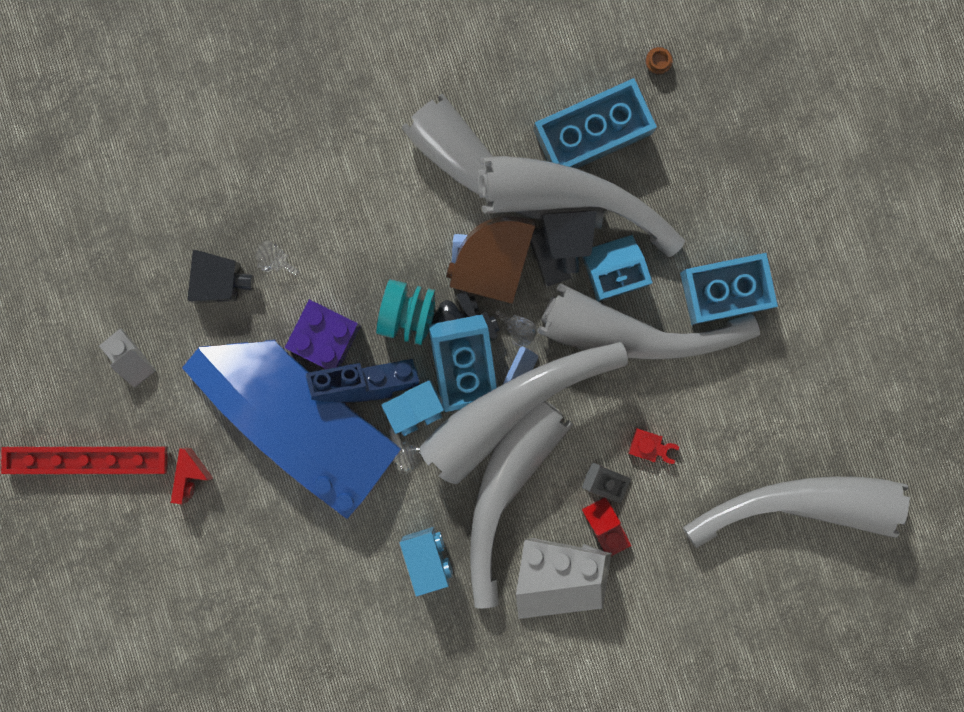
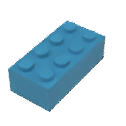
(595, 126)

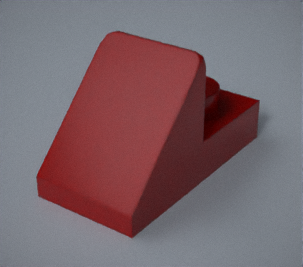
(187, 467)
(606, 526)

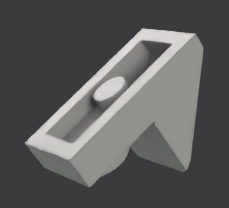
(127, 358)

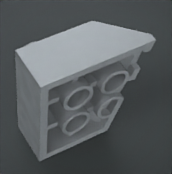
(560, 579)

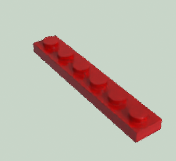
(84, 460)

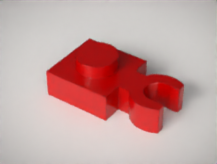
(648, 446)

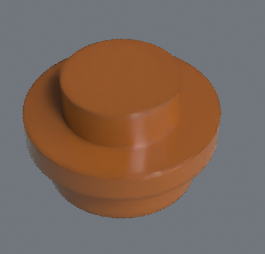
(658, 60)

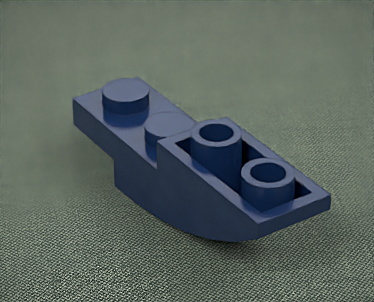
(360, 384)

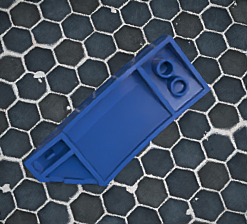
(311, 440)

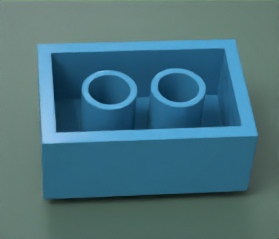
(728, 288)
(462, 360)

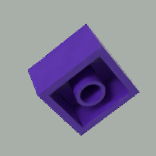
(322, 336)

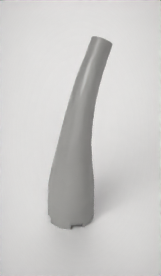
(457, 150)
(535, 184)
(590, 324)
(478, 427)
(507, 472)
(847, 501)

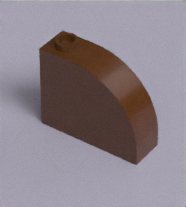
(492, 258)

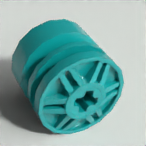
(405, 312)

